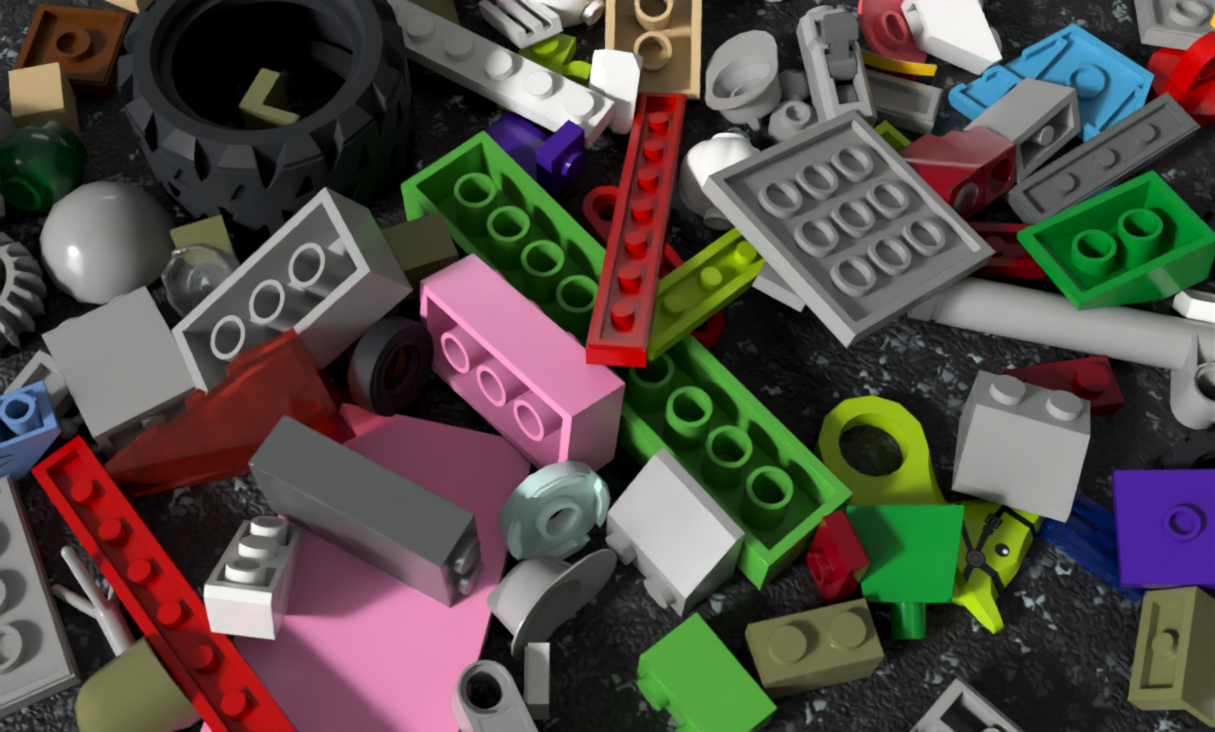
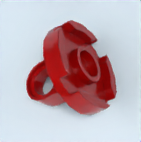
(1187, 77)

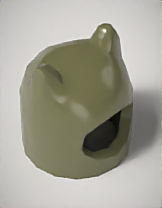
(134, 695)

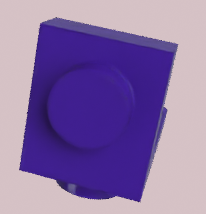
(546, 159)

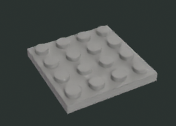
(848, 225)

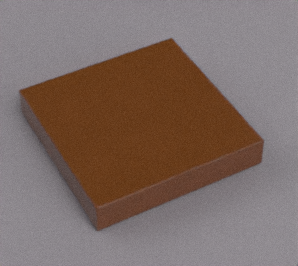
(82, 41)

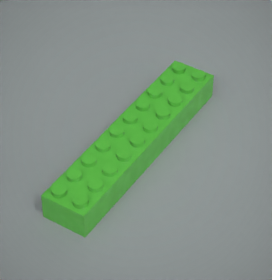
(679, 400)

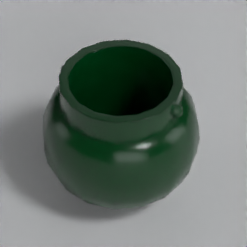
(41, 165)

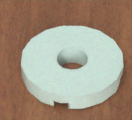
(558, 486)

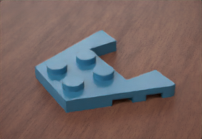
(1104, 79)

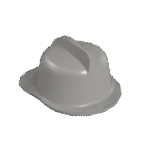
(744, 78)
(546, 593)

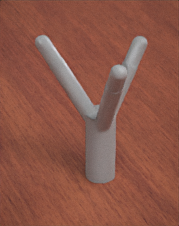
(105, 611)

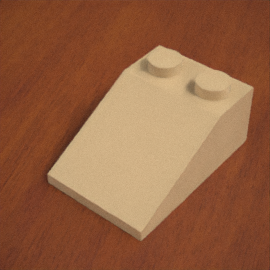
(665, 36)

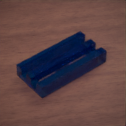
(1088, 547)

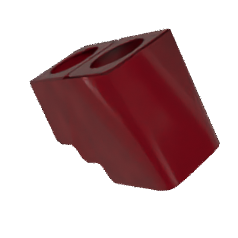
(964, 167)

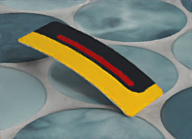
(907, 70)

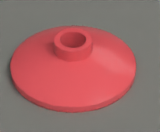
(888, 30)

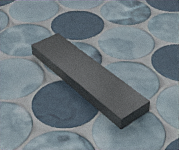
(1103, 160)

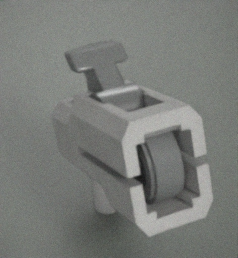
(834, 64)

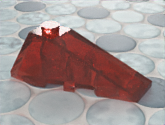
(233, 420)

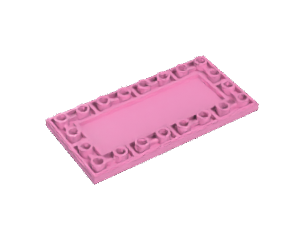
(365, 645)

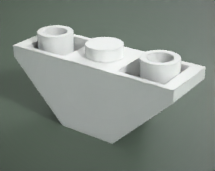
(954, 32)
(253, 579)

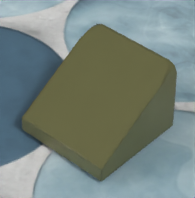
(208, 230)

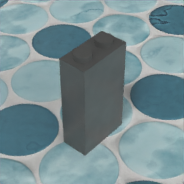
(369, 511)

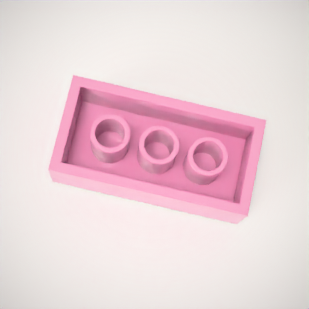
(519, 367)

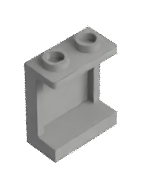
(121, 368)

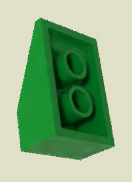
(1123, 245)

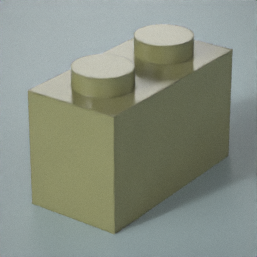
(812, 649)

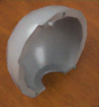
(106, 241)

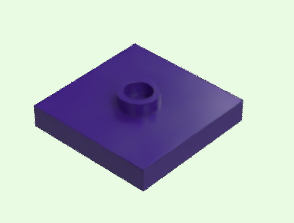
(1165, 527)

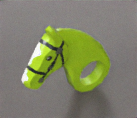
(991, 535)

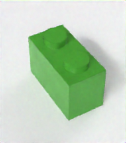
(702, 682)

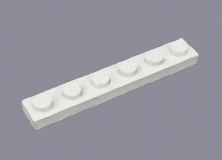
(500, 73)

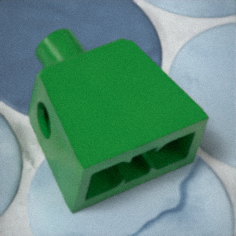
(910, 559)

